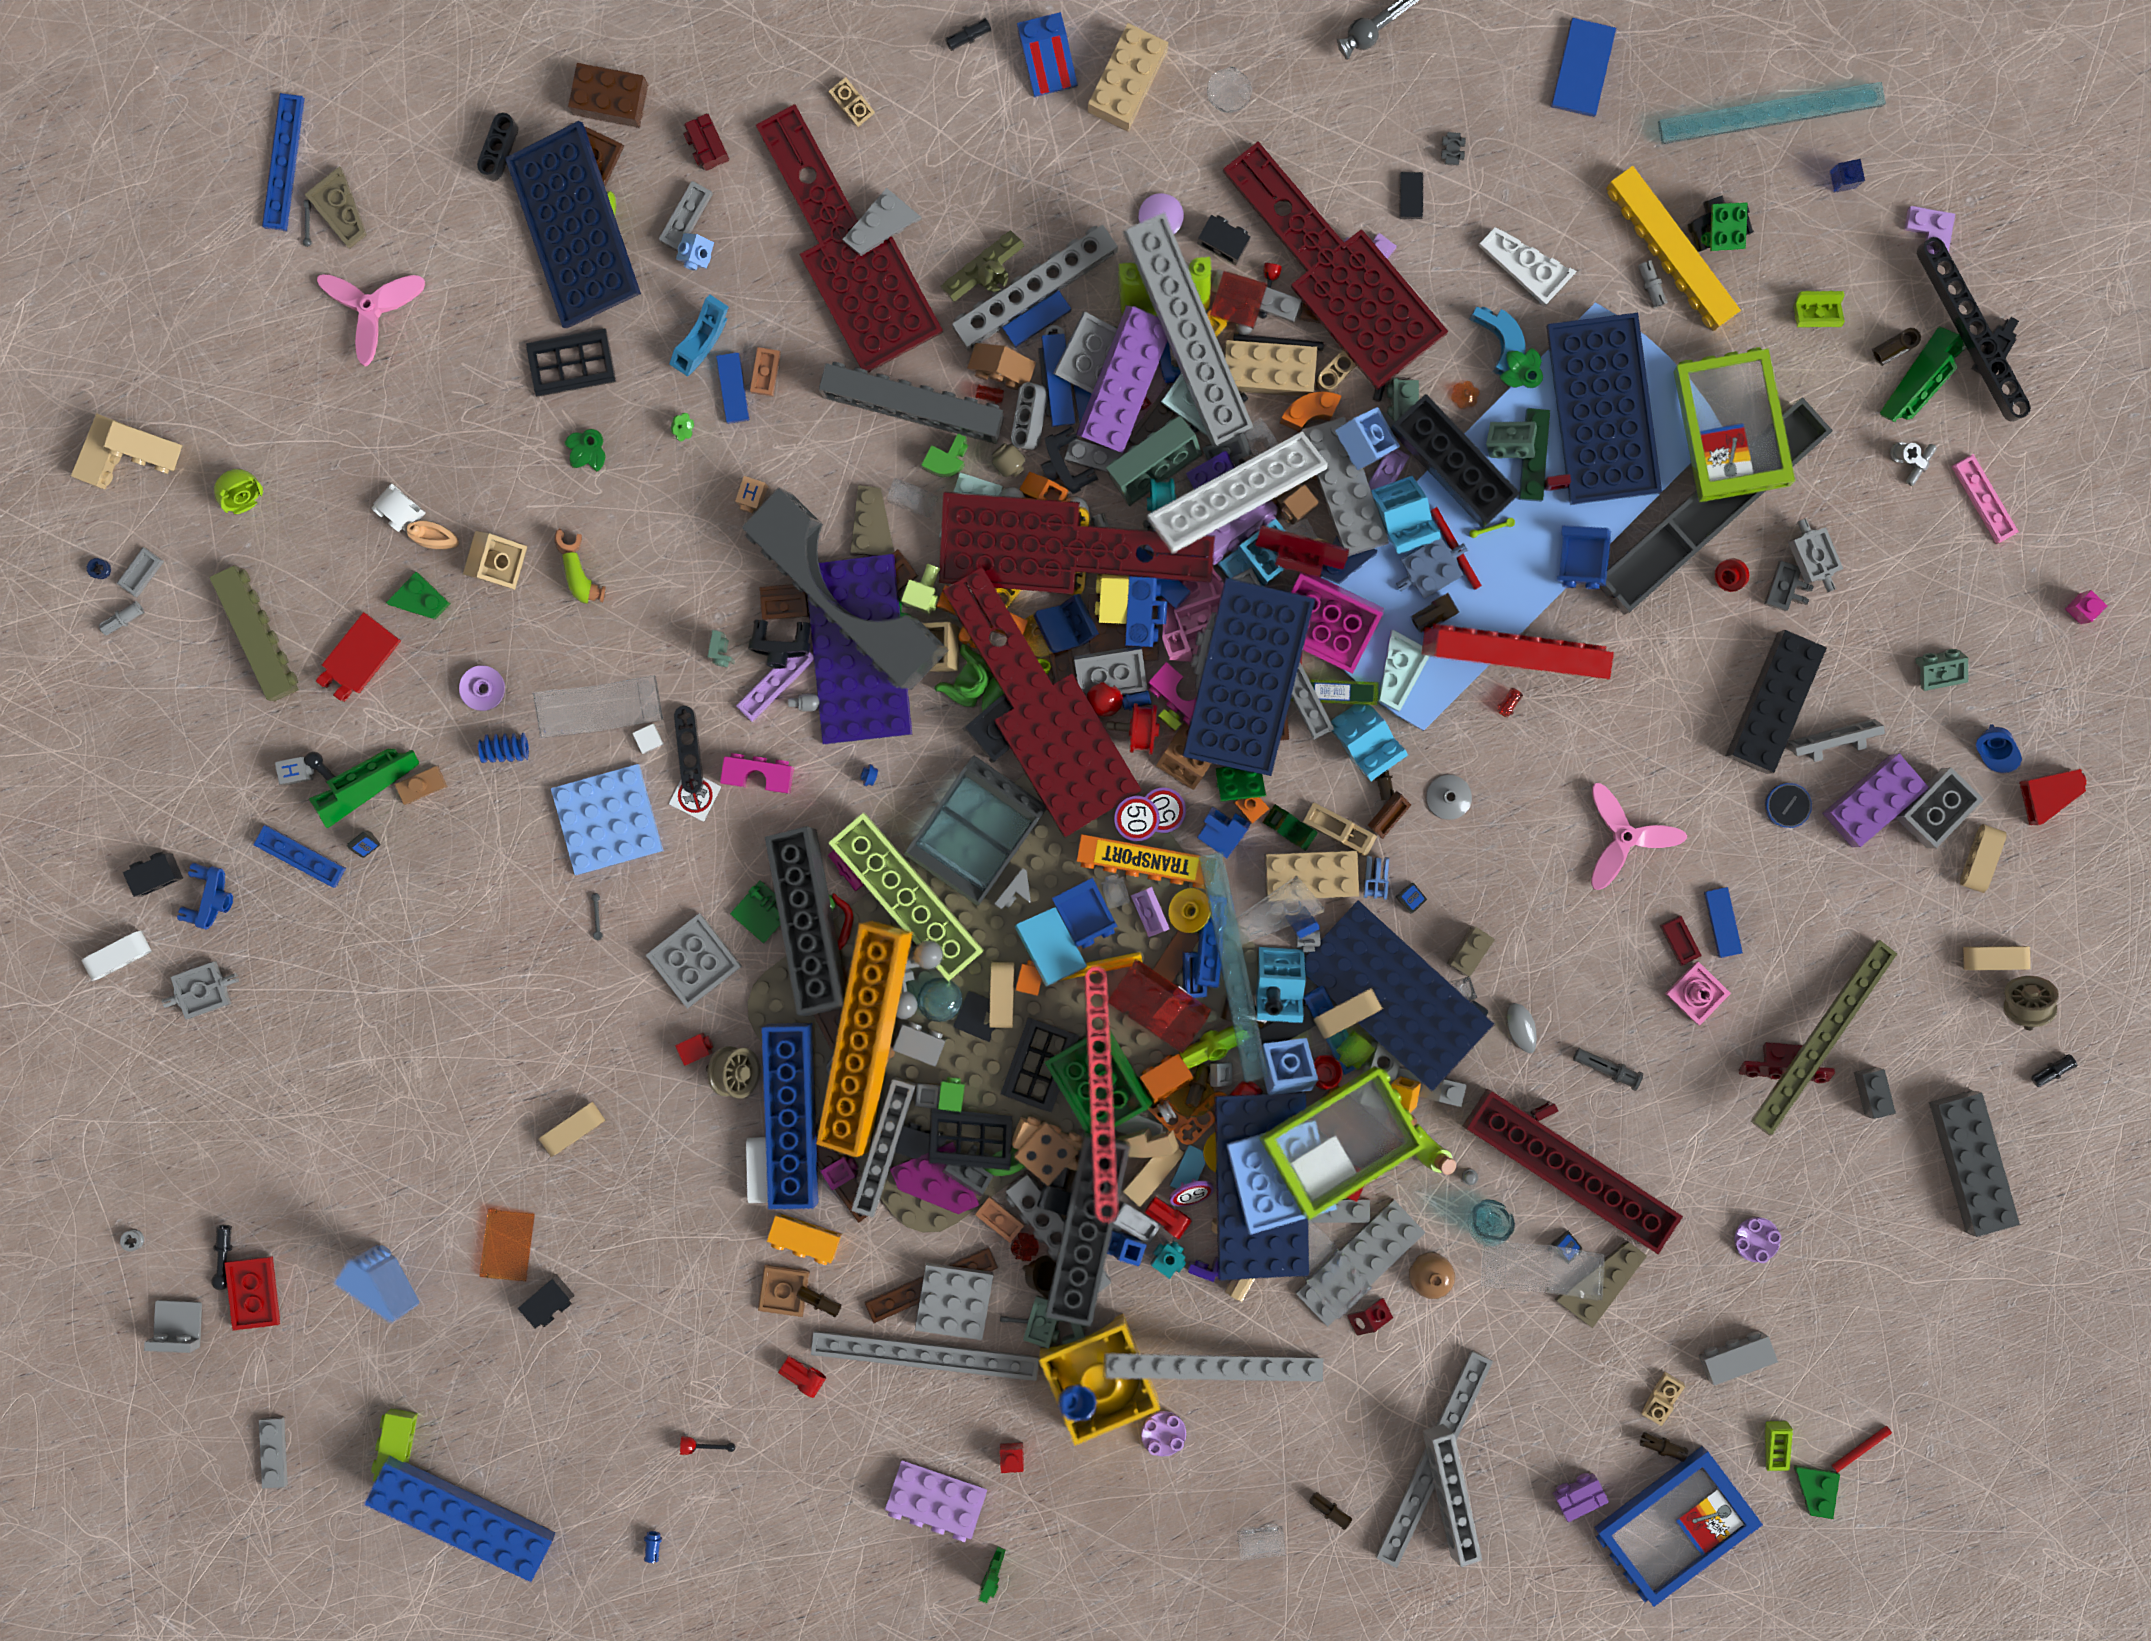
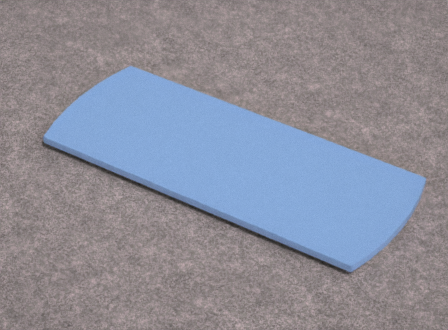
(1512, 563)

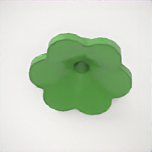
(682, 426)

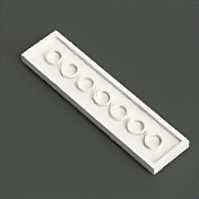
(1237, 492)

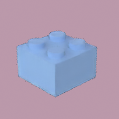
(1367, 438)
(1289, 1067)

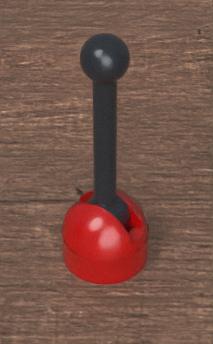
(1271, 273)
(689, 1445)

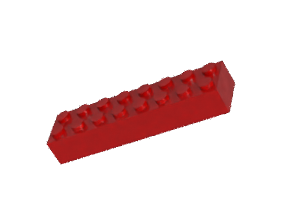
(1517, 651)

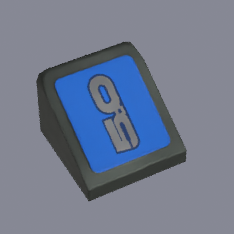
(363, 844)
(1411, 898)
(1567, 1240)

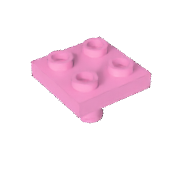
(1697, 993)

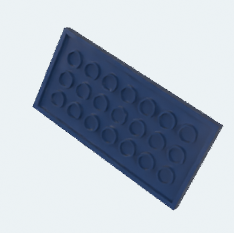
(572, 225)
(1604, 408)
(1248, 676)
(1421, 1015)
(1271, 1252)

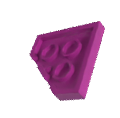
(932, 1185)

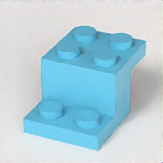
(1405, 514)
(1254, 557)
(1367, 740)
(1286, 971)

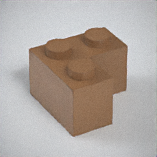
(1001, 365)
(1295, 503)

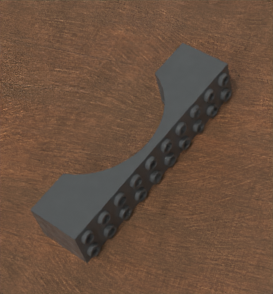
(791, 538)

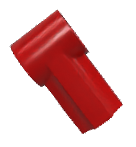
(1173, 1220)
(807, 1379)

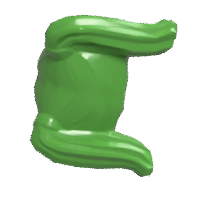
(970, 681)

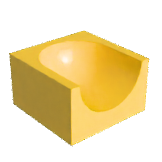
(1082, 1364)

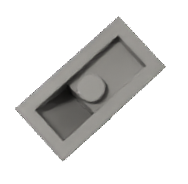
(1019, 885)

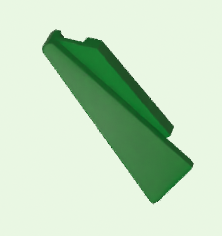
(1925, 375)
(361, 783)

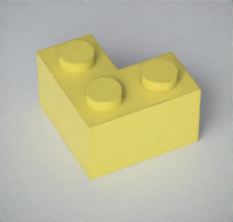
(1113, 598)

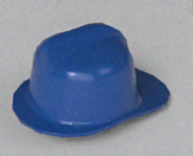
(1999, 750)

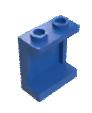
(1584, 556)
(1085, 913)

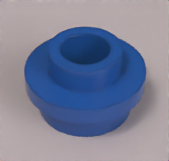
(869, 775)

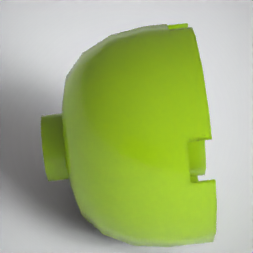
(237, 491)

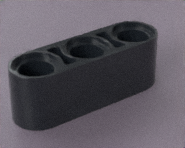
(495, 136)

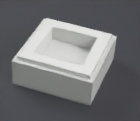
(648, 738)

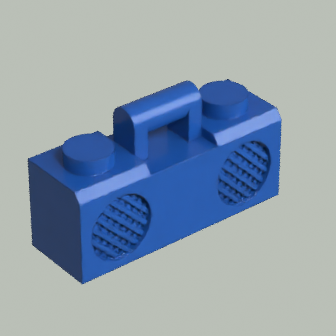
(1140, 625)

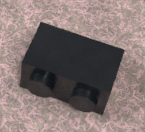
(1224, 239)
(153, 874)
(546, 1301)

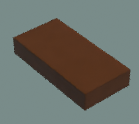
(1389, 815)

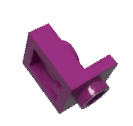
(840, 1171)

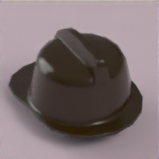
(1040, 1274)

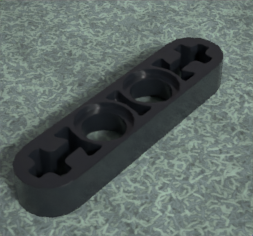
(684, 750)

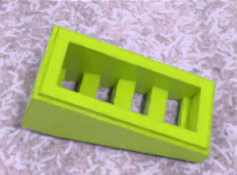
(1778, 1431)

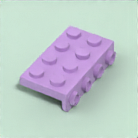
(1235, 532)
(935, 1501)

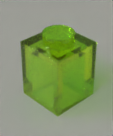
(1355, 1050)

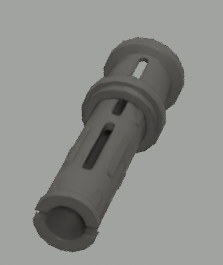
(1618, 1072)

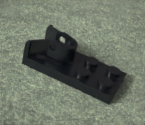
(986, 732)

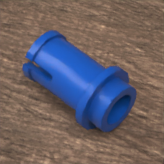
(1141, 699)
(652, 1546)

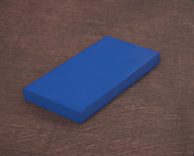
(1583, 67)

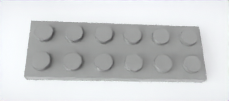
(1346, 492)
(1371, 1251)

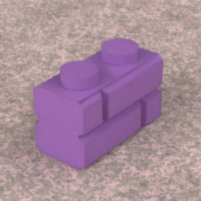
(1580, 1496)

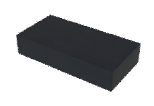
(1411, 195)

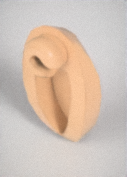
(431, 535)

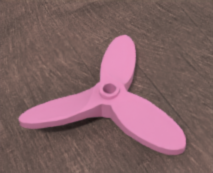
(371, 306)
(1616, 852)

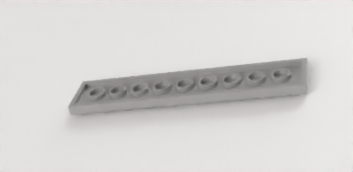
(1188, 328)

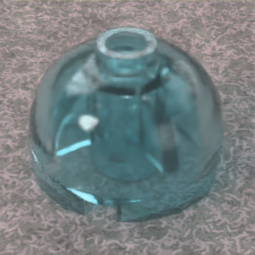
(939, 999)
(1490, 1223)

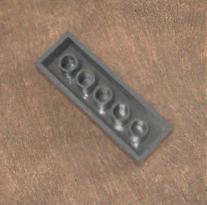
(1974, 1163)

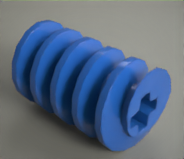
(503, 748)

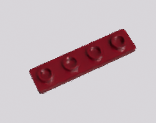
(1301, 552)
(1776, 1061)

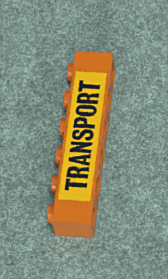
(1140, 859)

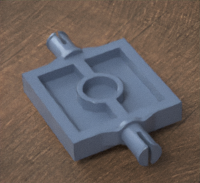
(1432, 567)

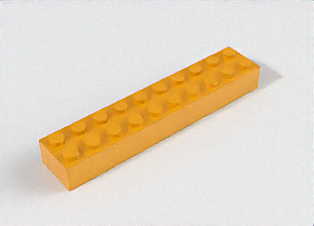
(864, 1038)

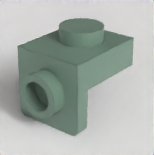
(1078, 1333)

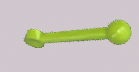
(1509, 523)

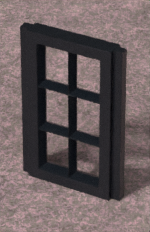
(573, 383)
(1019, 1060)
(970, 1160)

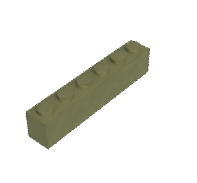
(254, 633)

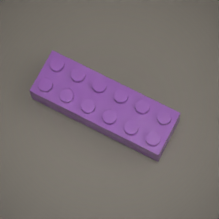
(1124, 379)

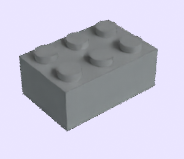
(1940, 808)

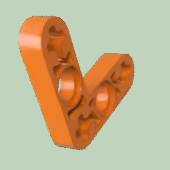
(1184, 1123)

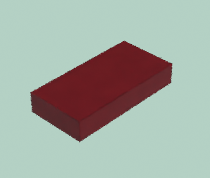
(1680, 940)

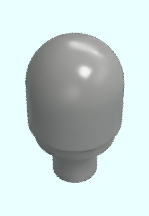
(805, 702)

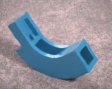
(1505, 329)
(702, 337)

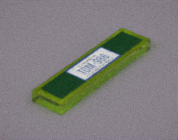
(1346, 691)

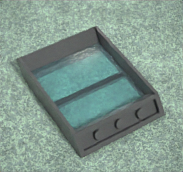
(975, 830)

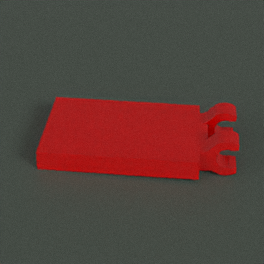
(358, 656)

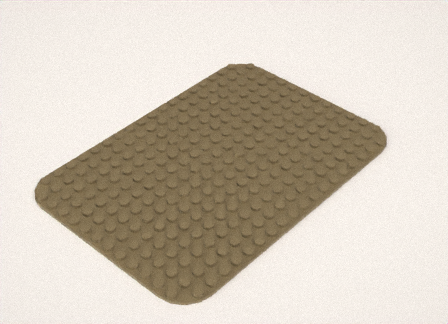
(983, 1064)

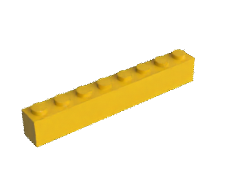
(1672, 248)

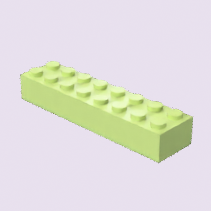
(905, 893)

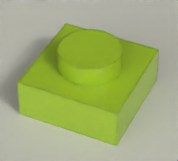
(1170, 719)

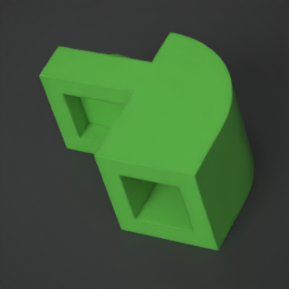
(946, 464)

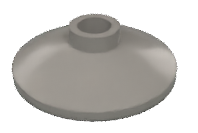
(1438, 801)

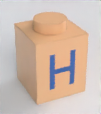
(751, 494)

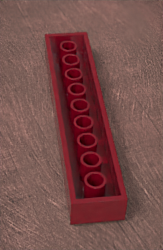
(1572, 1171)

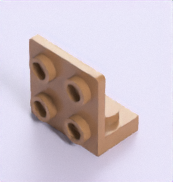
(1181, 768)

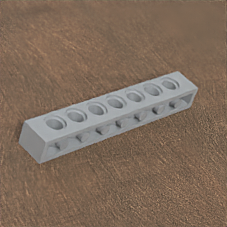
(992, 324)

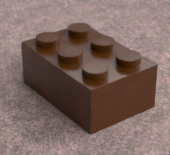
(608, 95)

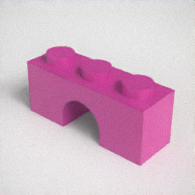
(1164, 685)
(777, 775)

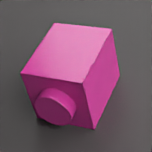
(2086, 607)

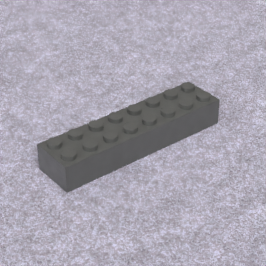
(911, 403)
(806, 921)
(1084, 1238)

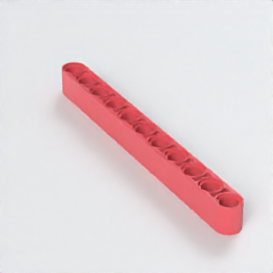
(1095, 1104)

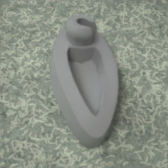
(1522, 1027)

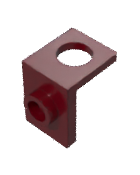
(1373, 1317)

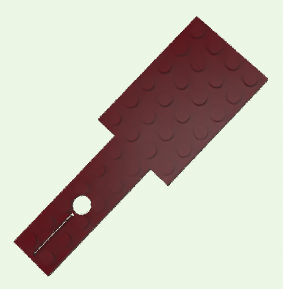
(1347, 282)
(869, 294)
(1043, 546)
(1050, 724)

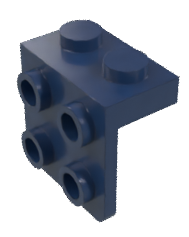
(1066, 625)

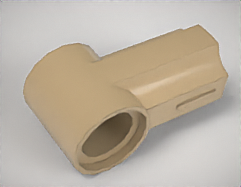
(1239, 1288)

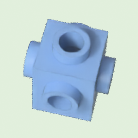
(694, 251)

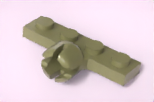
(985, 268)

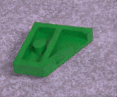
(419, 598)
(1819, 1490)
(990, 1581)

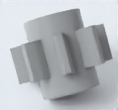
(1309, 942)

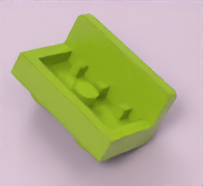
(1819, 309)

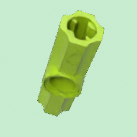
(1211, 1046)

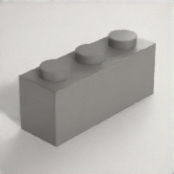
(1738, 1357)

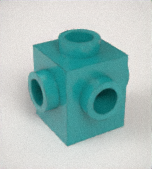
(1166, 1266)

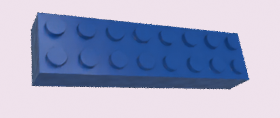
(790, 1115)
(460, 1518)

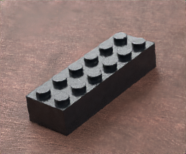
(1454, 461)
(1776, 701)

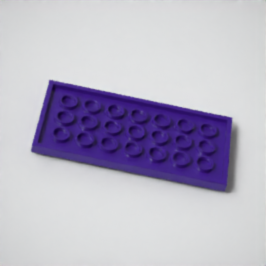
(852, 693)

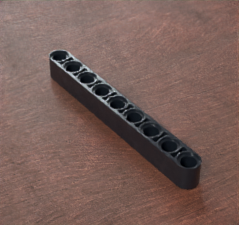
(1973, 341)

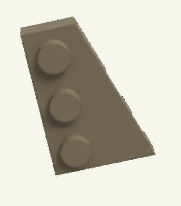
(337, 206)
(871, 526)

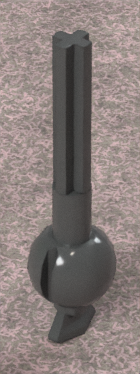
(1364, 32)

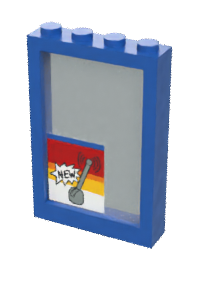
(1677, 1526)

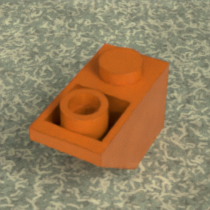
(1042, 488)

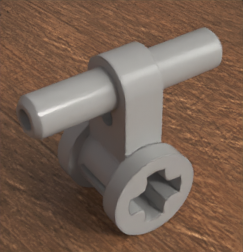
(1911, 454)

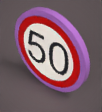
(1170, 808)
(1136, 818)
(1191, 1193)

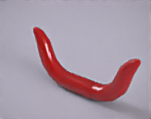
(846, 929)

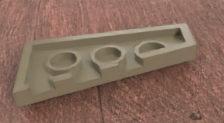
(1617, 1271)

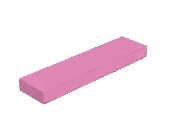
(1984, 499)

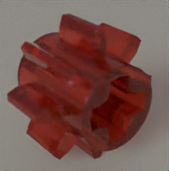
(1024, 1247)

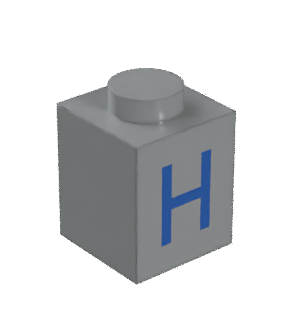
(293, 771)

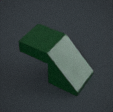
(1290, 827)

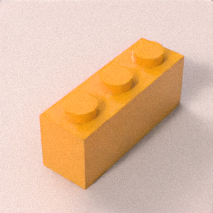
(804, 1238)

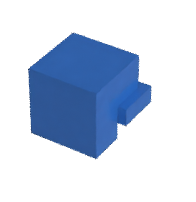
(1222, 832)

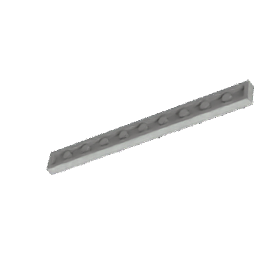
(925, 1355)
(1213, 1367)
(1422, 1481)

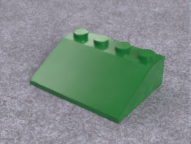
(1072, 1077)

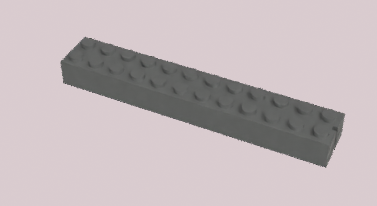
(1696, 522)

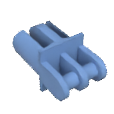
(1376, 878)

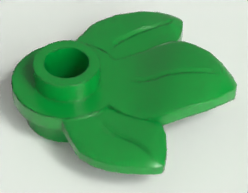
(1519, 368)
(584, 452)

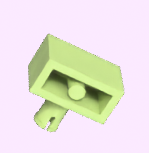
(922, 595)

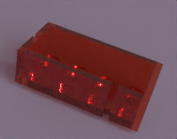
(1159, 1006)

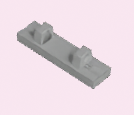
(1853, 733)

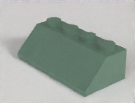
(1155, 458)

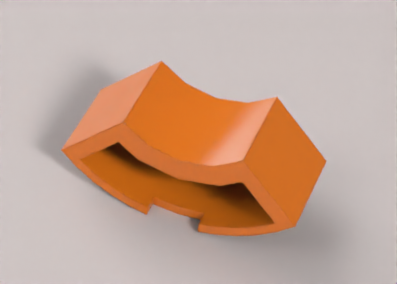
(1309, 408)

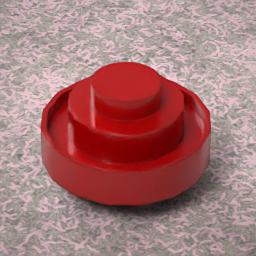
(1732, 575)

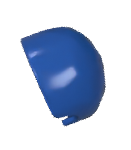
(1077, 1403)

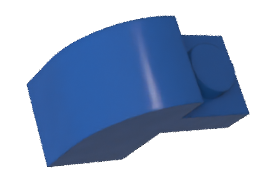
(1126, 1248)

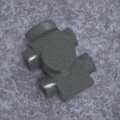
(1452, 153)

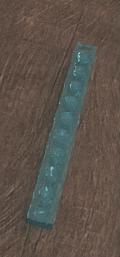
(1771, 113)
(1233, 966)

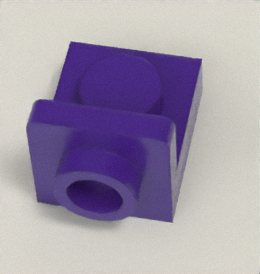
(1201, 1269)

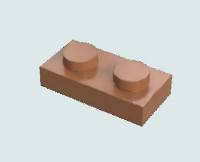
(765, 371)
(999, 1219)

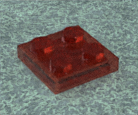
(1238, 299)

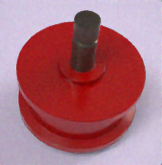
(1141, 728)

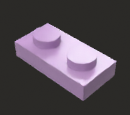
(1150, 912)

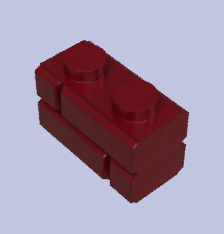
(706, 142)

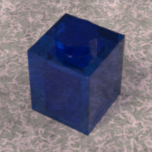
(1847, 175)

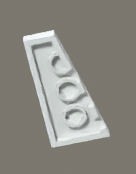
(1531, 269)

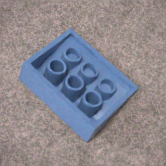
(378, 1283)

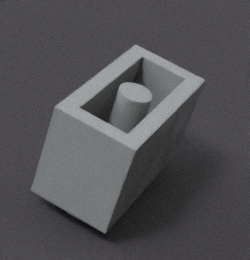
(919, 1043)

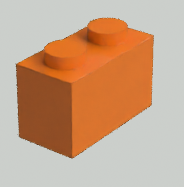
(1166, 1078)

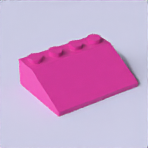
(1339, 621)

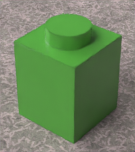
(951, 1094)

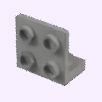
(176, 1327)

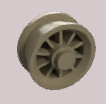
(2030, 1001)
(733, 1072)

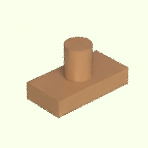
(421, 785)

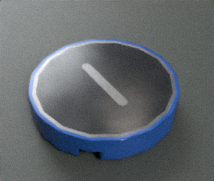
(1788, 805)

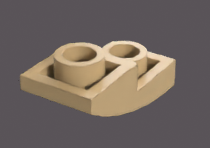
(851, 102)
(1662, 1398)

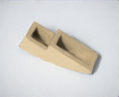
(1340, 829)
(1146, 1146)
(1151, 1176)

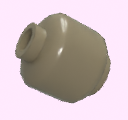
(1008, 460)

